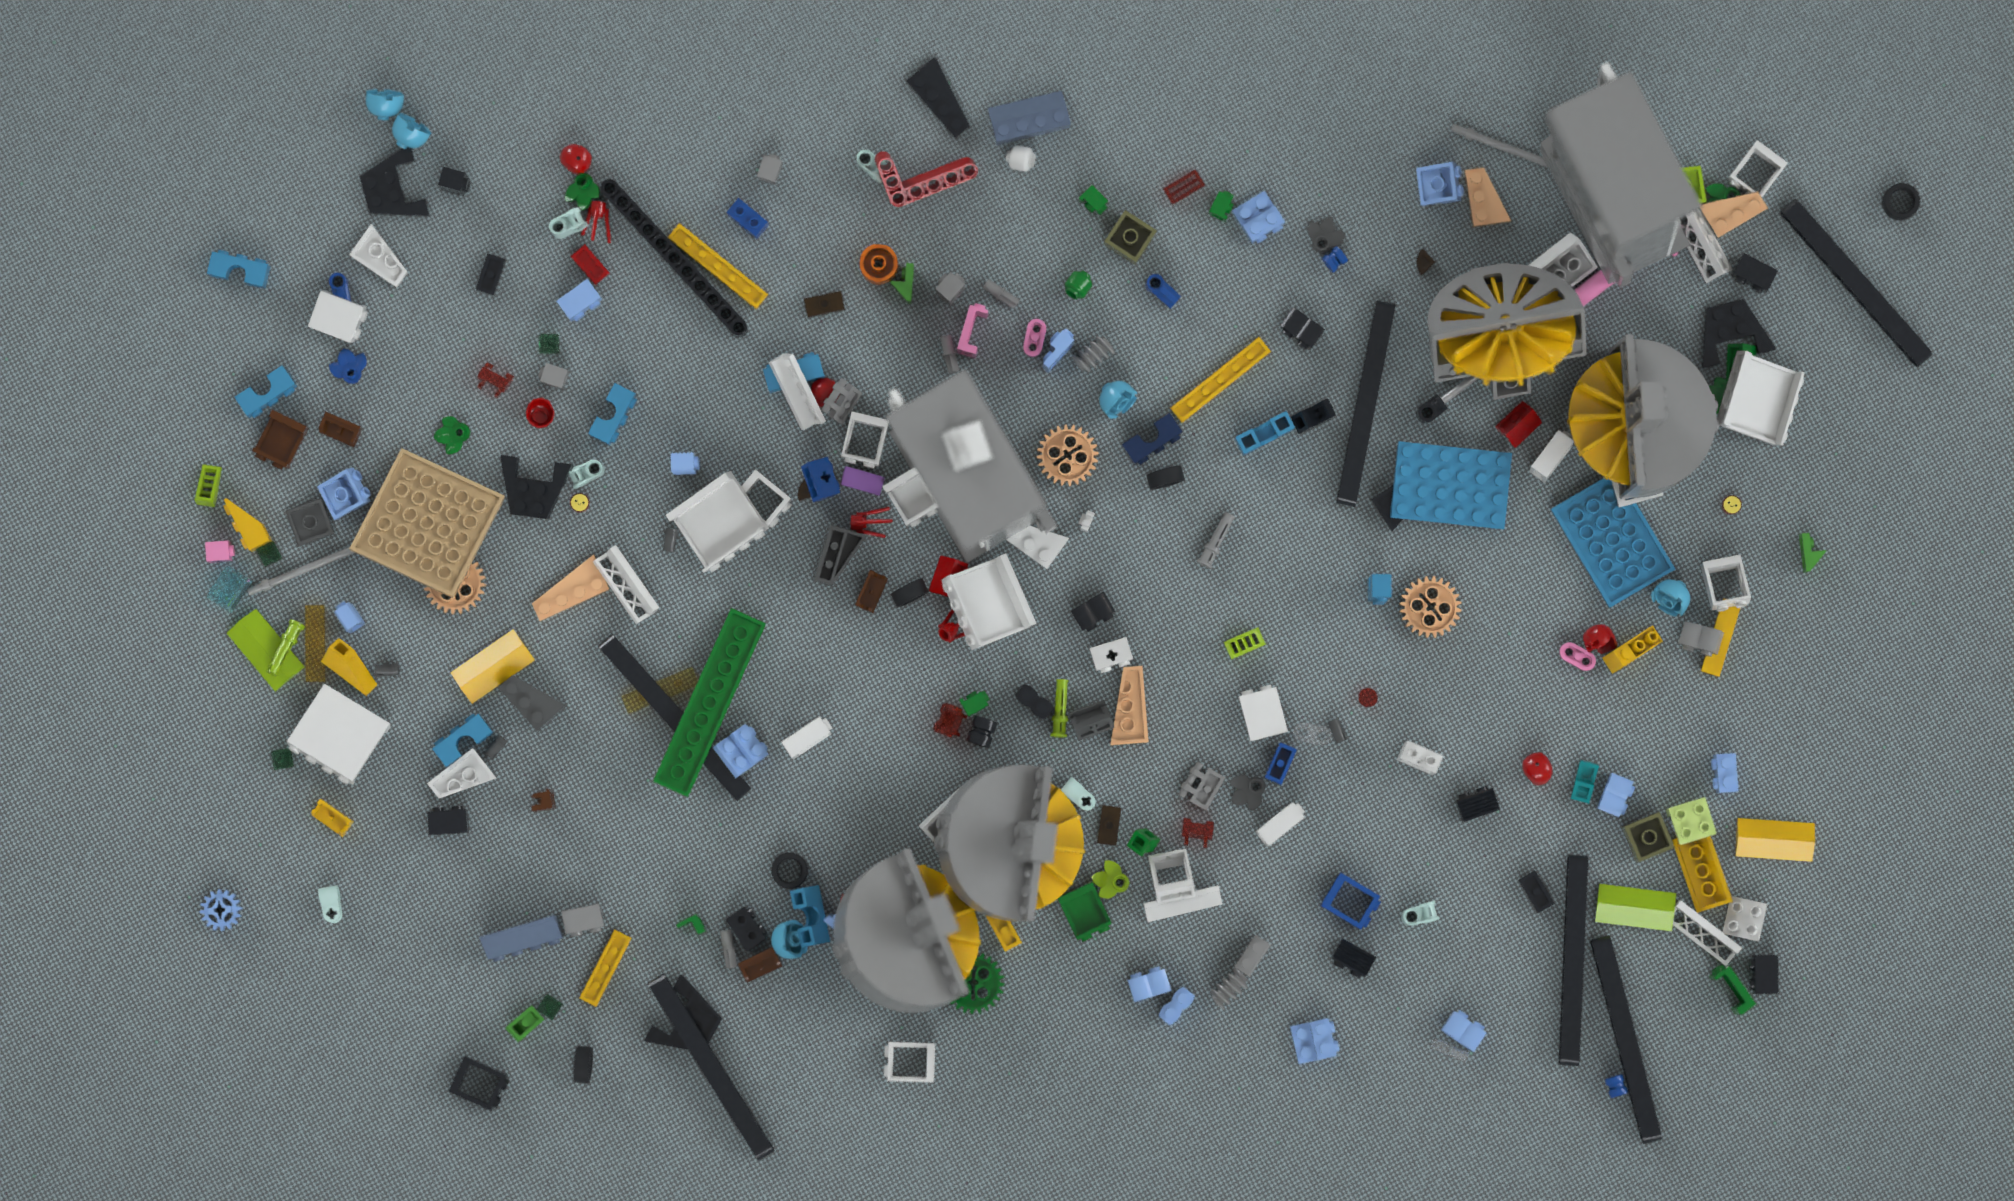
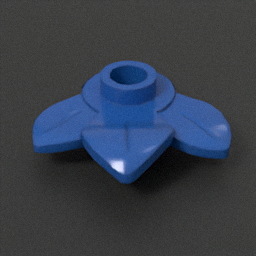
(347, 363)

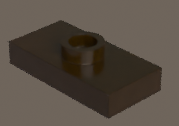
(824, 304)
(1109, 825)

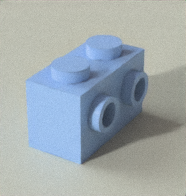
(579, 301)
(1725, 773)

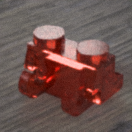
(489, 376)
(949, 720)
(1197, 830)

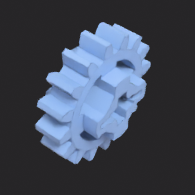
(219, 899)

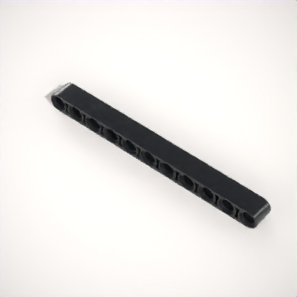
(669, 250)
(1856, 283)
(1365, 403)
(667, 709)
(1573, 960)
(1626, 1039)
(710, 1066)

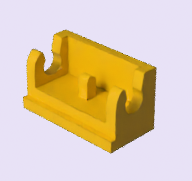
(332, 817)

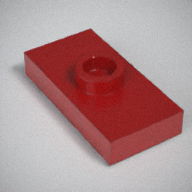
(590, 264)

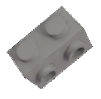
(950, 287)

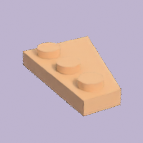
(1731, 212)

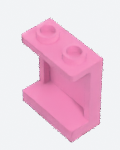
(963, 346)

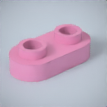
(1034, 338)
(1577, 656)

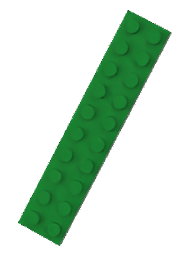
(709, 703)

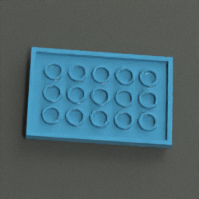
(1451, 485)
(1612, 542)

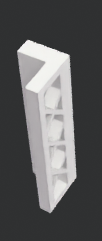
(1714, 253)
(796, 391)
(632, 582)
(1204, 899)
(1710, 929)

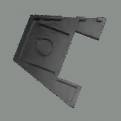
(384, 189)
(1729, 323)
(532, 496)
(700, 1010)

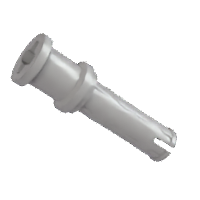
(1212, 548)

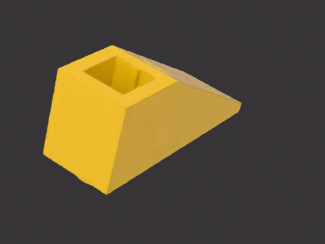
(251, 529)
(1632, 649)
(348, 665)

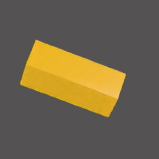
(492, 666)
(1775, 839)
(1703, 873)

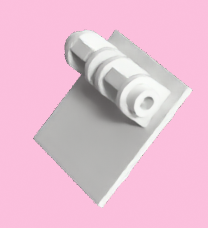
(967, 445)
(1745, 918)

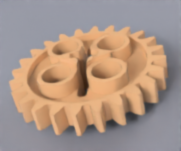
(1057, 441)
(472, 580)
(1444, 596)

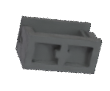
(1091, 720)

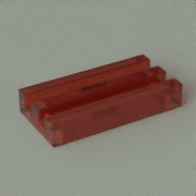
(1170, 195)

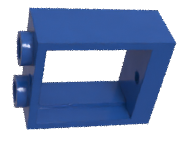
(1374, 904)

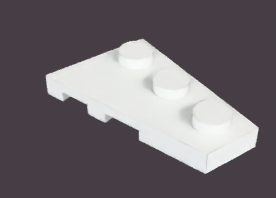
(378, 257)
(1038, 545)
(461, 775)

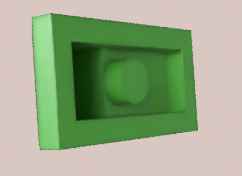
(905, 288)
(1808, 557)
(524, 1024)

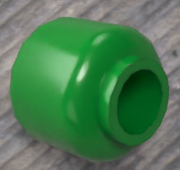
(1078, 285)

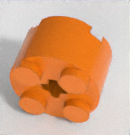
(878, 253)

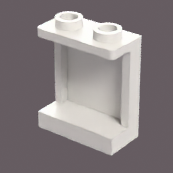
(337, 317)
(911, 497)
(1262, 713)

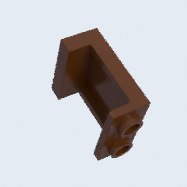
(280, 440)

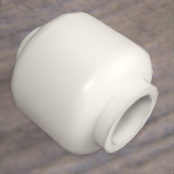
(1021, 158)

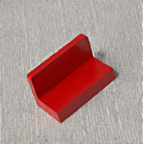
(1519, 424)
(945, 567)

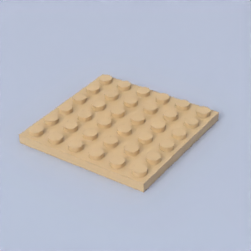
(427, 523)

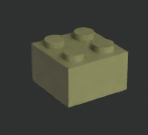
(1130, 237)
(1648, 837)

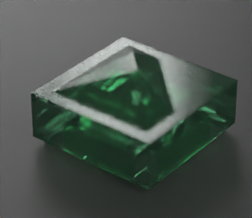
(549, 344)
(269, 553)
(282, 759)
(549, 1006)

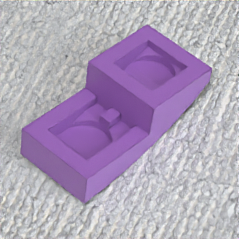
(862, 481)

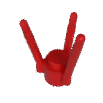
(598, 210)
(859, 522)
(949, 631)

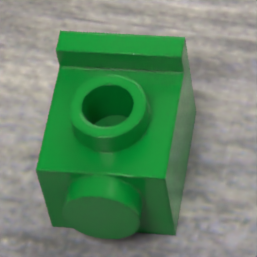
(1094, 200)
(1222, 205)
(974, 702)
(1143, 841)

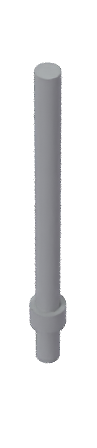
(1470, 134)
(267, 584)

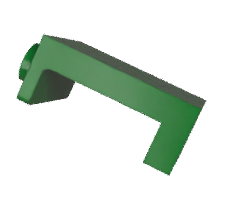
(1085, 912)
(1746, 1001)

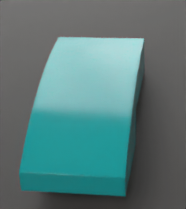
(1584, 781)

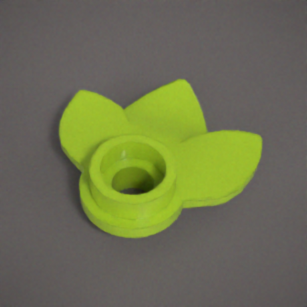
(1107, 880)

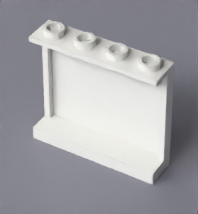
(1760, 398)
(719, 521)
(988, 602)
(337, 734)

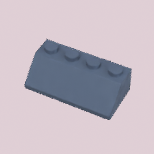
(1029, 118)
(522, 937)

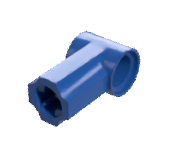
(341, 291)
(1163, 292)

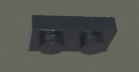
(490, 274)
(1536, 891)

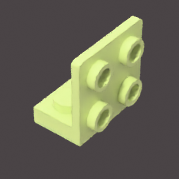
(1692, 821)

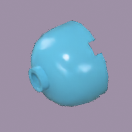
(384, 103)
(409, 132)
(1116, 398)
(1672, 597)
(786, 940)

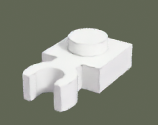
(1086, 520)

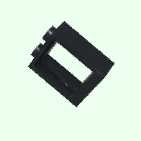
(460, 1076)

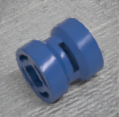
(1334, 259)
(1616, 1086)

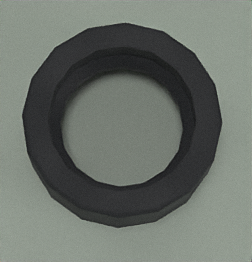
(1901, 187)
(1165, 477)
(909, 592)
(789, 885)
(583, 1064)

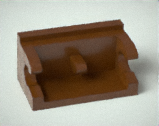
(340, 429)
(871, 591)
(546, 802)
(760, 964)

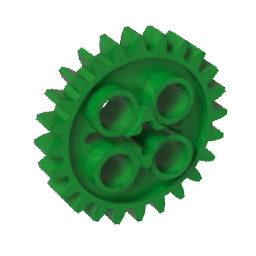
(991, 983)

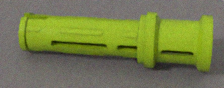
(289, 639)
(1059, 718)

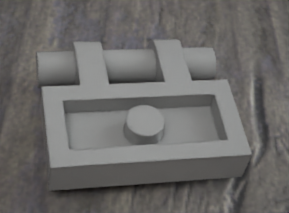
(845, 403)
(1207, 788)

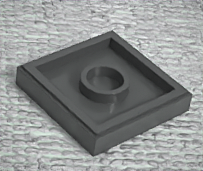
(310, 522)

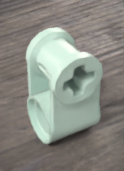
(870, 167)
(569, 223)
(584, 473)
(1075, 793)
(329, 900)
(1422, 914)

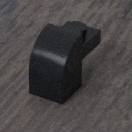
(1313, 416)

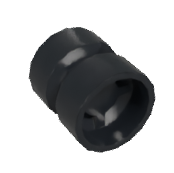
(981, 731)

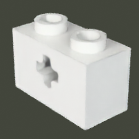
(1118, 646)

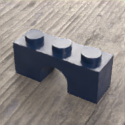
(1139, 450)

